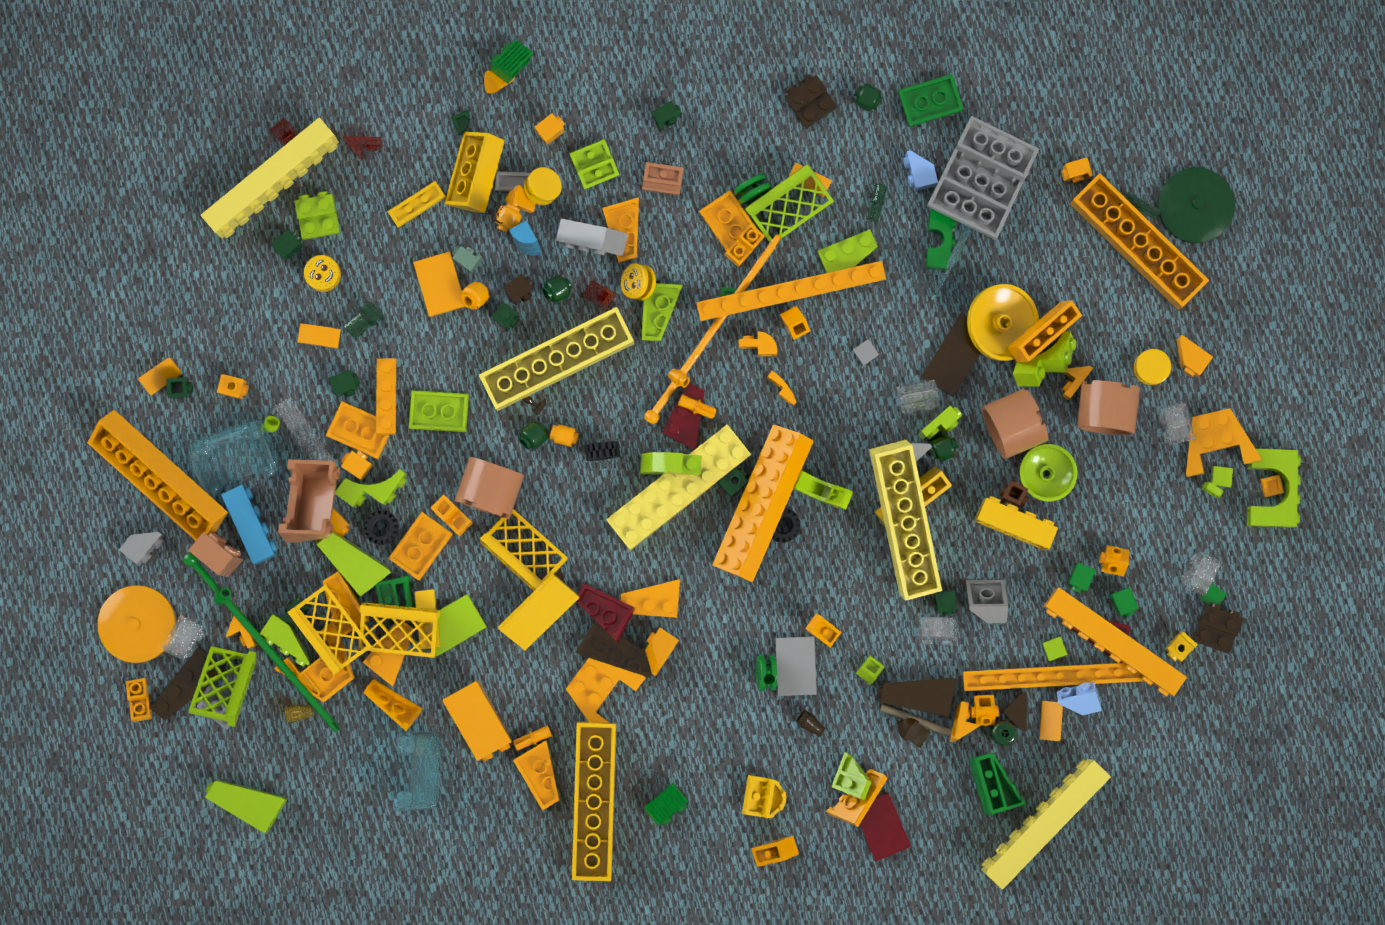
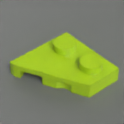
(851, 778)

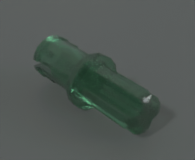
(877, 202)
(1143, 206)

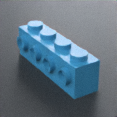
(249, 525)

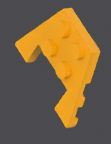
(1217, 432)
(318, 676)
(595, 683)

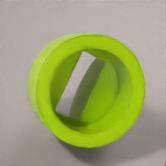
(271, 424)

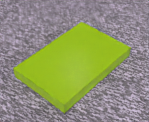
(438, 411)
(458, 623)

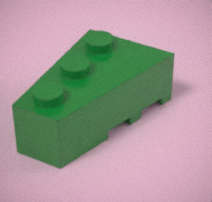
(993, 785)

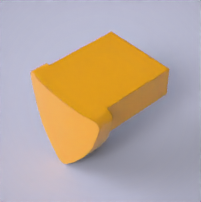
(493, 82)
(518, 199)

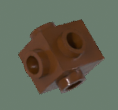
(1014, 489)

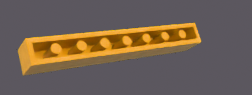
(1115, 642)

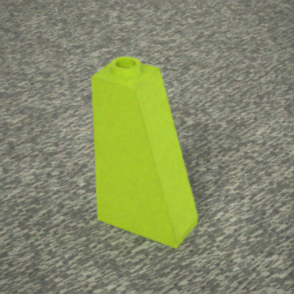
(353, 563)
(246, 803)

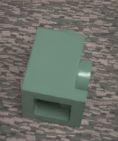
(466, 258)

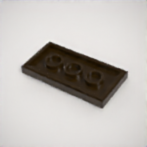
(953, 358)

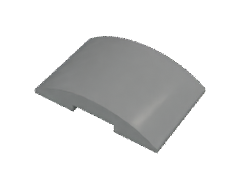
(983, 177)

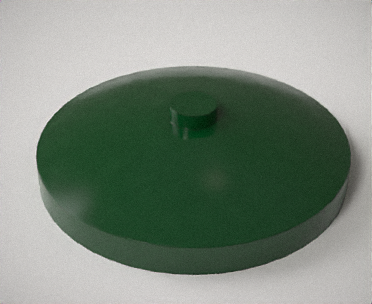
(1196, 205)

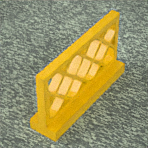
(511, 562)
(403, 613)
(315, 639)

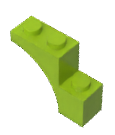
(1053, 360)
(383, 492)

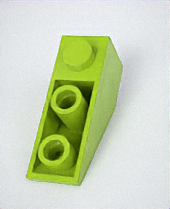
(284, 636)

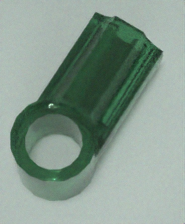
(366, 318)

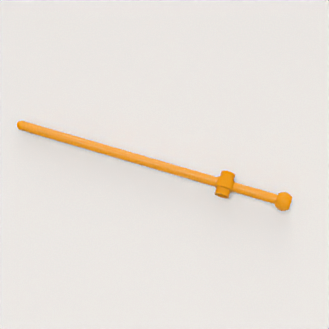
(679, 377)

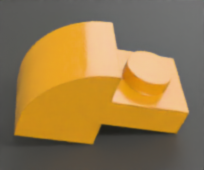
(764, 343)

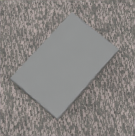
(795, 666)

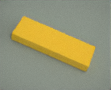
(416, 204)
(427, 600)

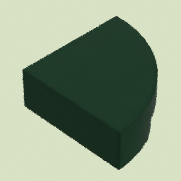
(461, 121)

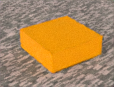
(1272, 486)

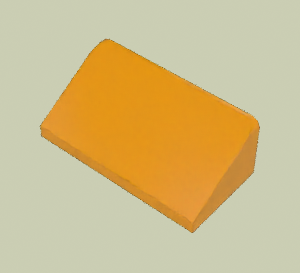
(156, 377)
(1050, 721)

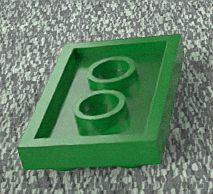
(930, 100)

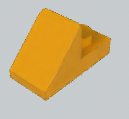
(1077, 375)
(823, 630)
(245, 638)
(960, 726)

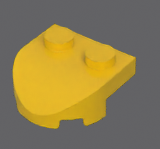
(763, 797)

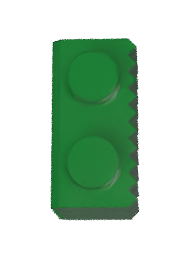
(510, 61)
(666, 804)

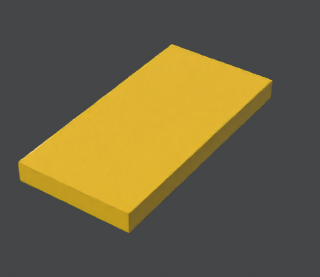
(538, 612)

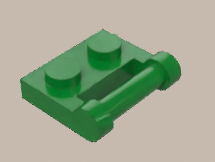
(388, 593)

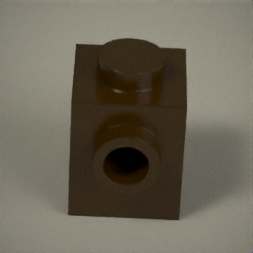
(519, 289)

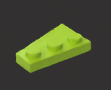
(847, 252)
(658, 310)

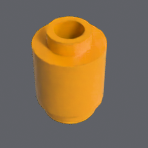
(564, 435)

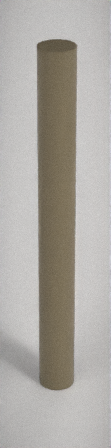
(923, 722)

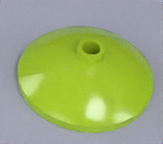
(1060, 467)

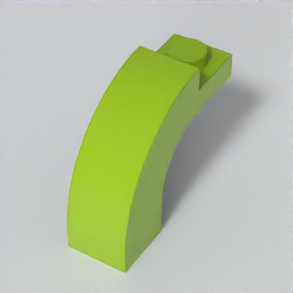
(670, 463)
(822, 491)

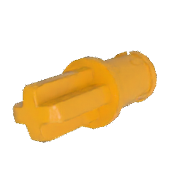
(696, 406)
(532, 738)

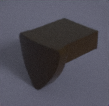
(912, 731)

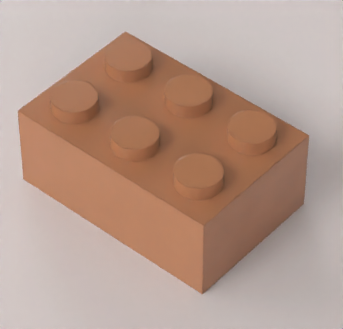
(215, 554)

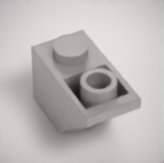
(141, 545)

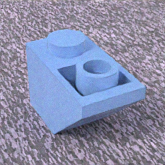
(921, 171)
(1081, 698)

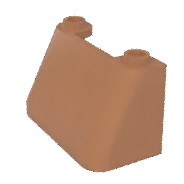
(310, 500)

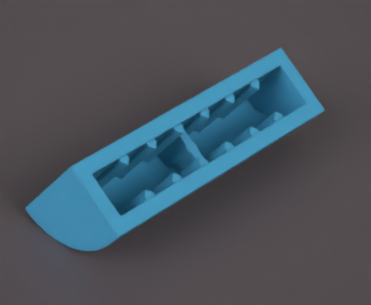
(525, 239)

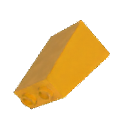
(478, 721)

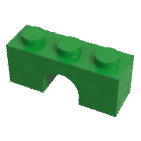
(943, 225)

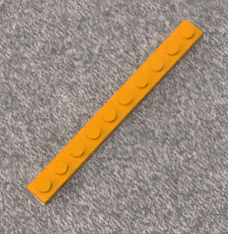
(790, 290)
(1047, 676)

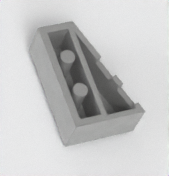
(591, 237)

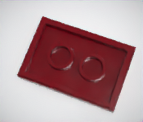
(883, 828)

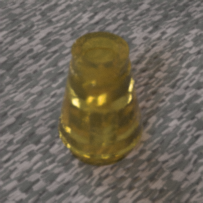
(296, 713)

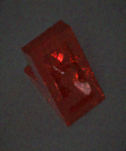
(358, 144)

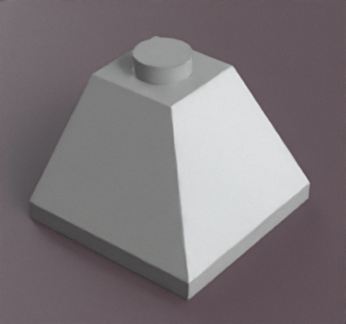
(988, 600)

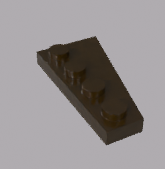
(604, 648)
(183, 685)

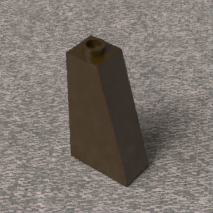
(921, 695)

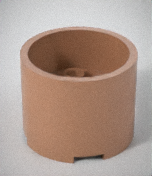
(1108, 408)
(1014, 423)
(489, 487)

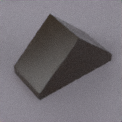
(1017, 711)

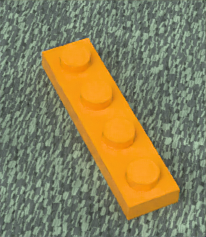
(386, 397)

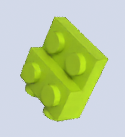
(317, 215)
(945, 421)

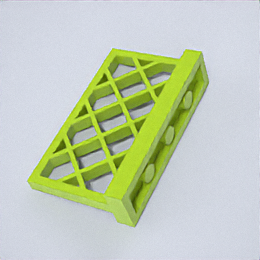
(784, 188)
(237, 693)

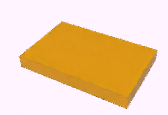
(726, 219)
(439, 284)
(357, 430)
(420, 546)

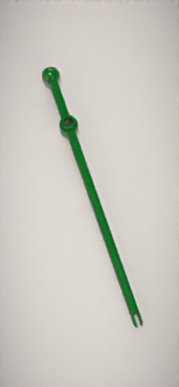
(223, 596)

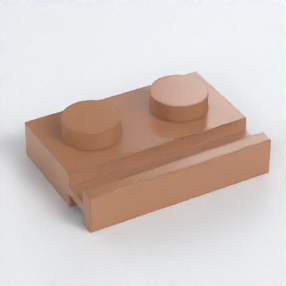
(662, 178)

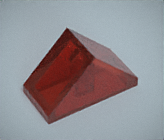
(283, 131)
(599, 295)

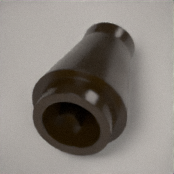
(810, 723)

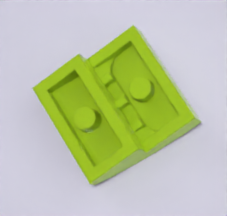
(594, 164)

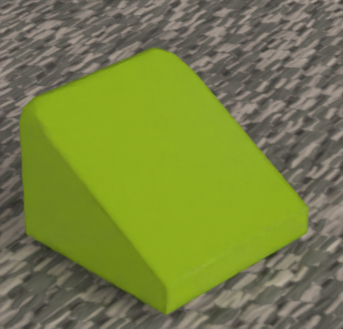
(870, 670)

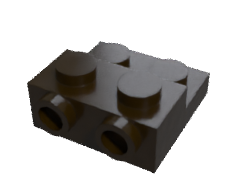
(810, 101)
(1217, 628)

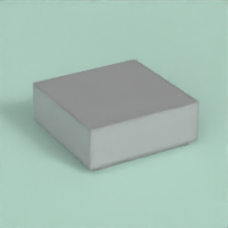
(865, 352)

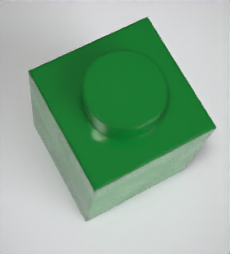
(1080, 578)
(1124, 602)

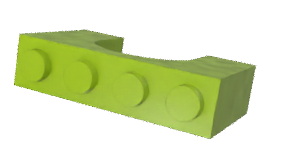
(1285, 513)

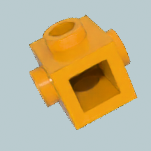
(1114, 560)
(984, 710)

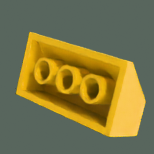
(474, 171)
(1015, 523)

